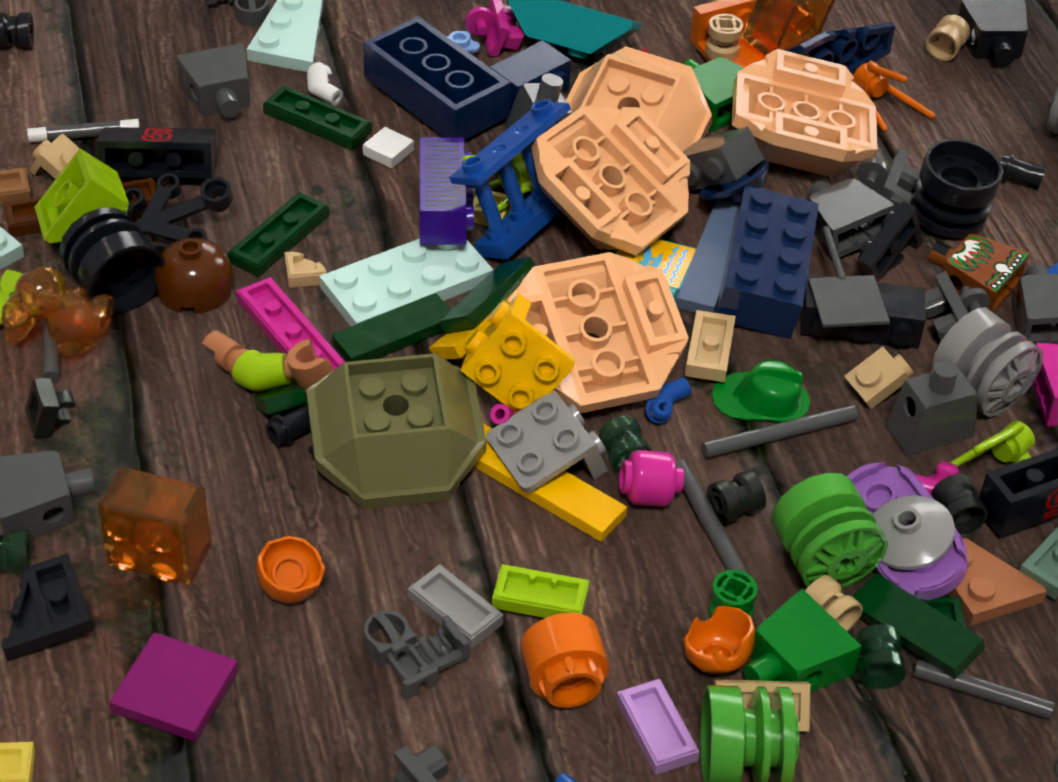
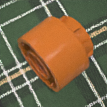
(565, 659)

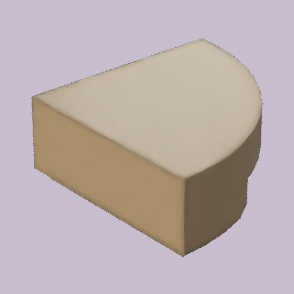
(302, 271)

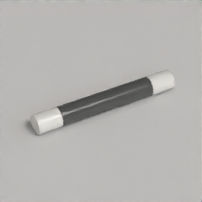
(76, 131)

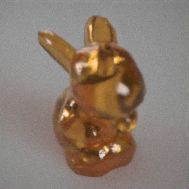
(69, 316)

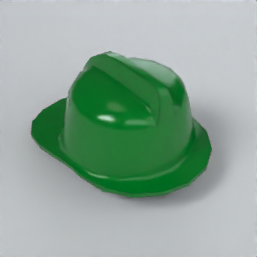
(764, 394)

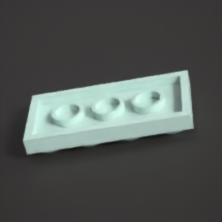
(403, 277)

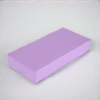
(657, 726)

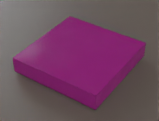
(174, 686)

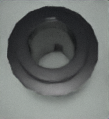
(1022, 171)
(286, 427)

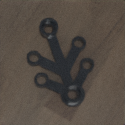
(160, 222)

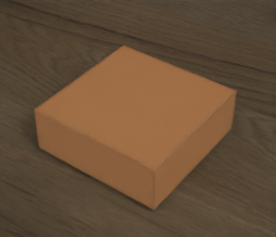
(14, 185)

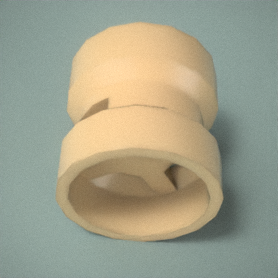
(724, 36)
(948, 37)
(828, 595)

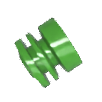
(829, 530)
(748, 737)

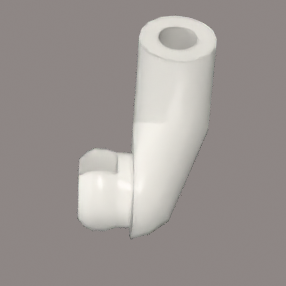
(318, 84)

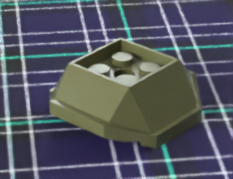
(399, 457)

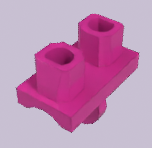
(496, 26)

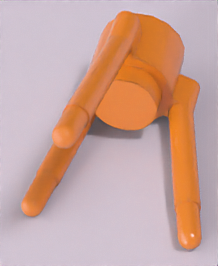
(875, 84)

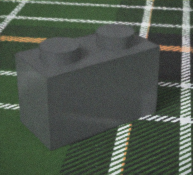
(722, 158)

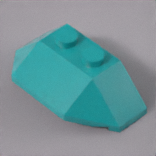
(572, 25)

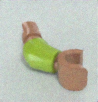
(267, 370)

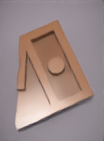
(994, 587)

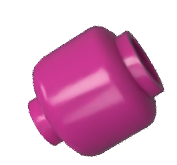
(650, 478)

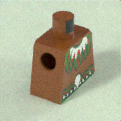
(982, 265)

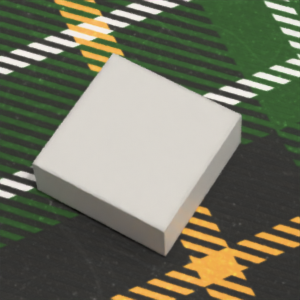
(388, 147)

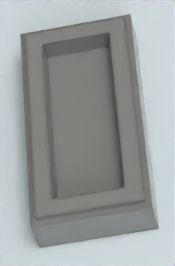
(443, 594)

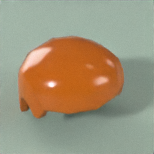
(289, 569)
(721, 642)

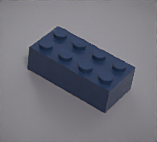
(436, 79)
(768, 261)

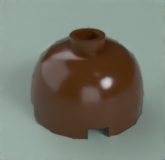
(194, 276)

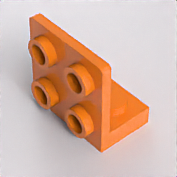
(700, 24)

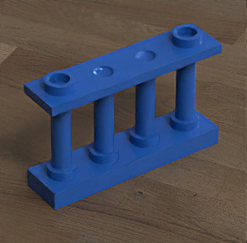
(528, 214)

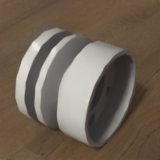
(992, 359)

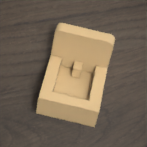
(53, 156)
(878, 376)

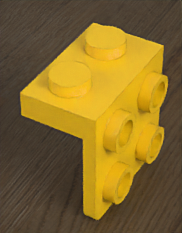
(514, 357)

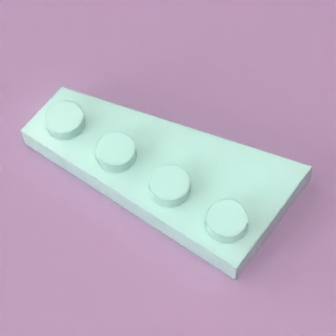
(288, 35)

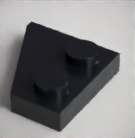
(896, 233)
(47, 608)

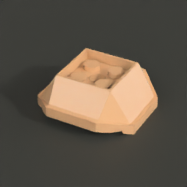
(656, 85)
(805, 113)
(613, 176)
(624, 307)

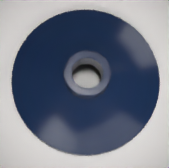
(735, 188)

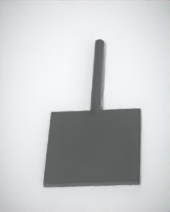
(847, 299)

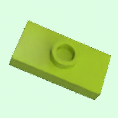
(538, 592)

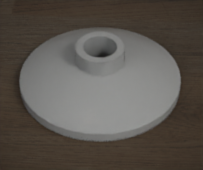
(921, 542)

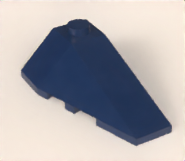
(848, 46)

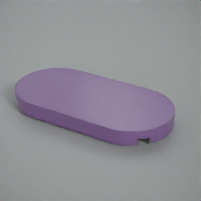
(883, 483)

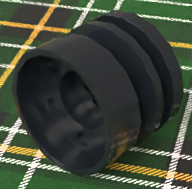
(956, 187)
(111, 258)

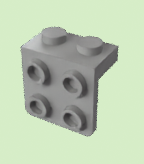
(546, 442)

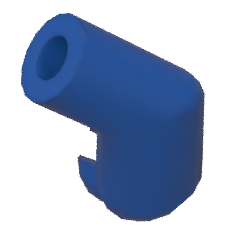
(660, 408)

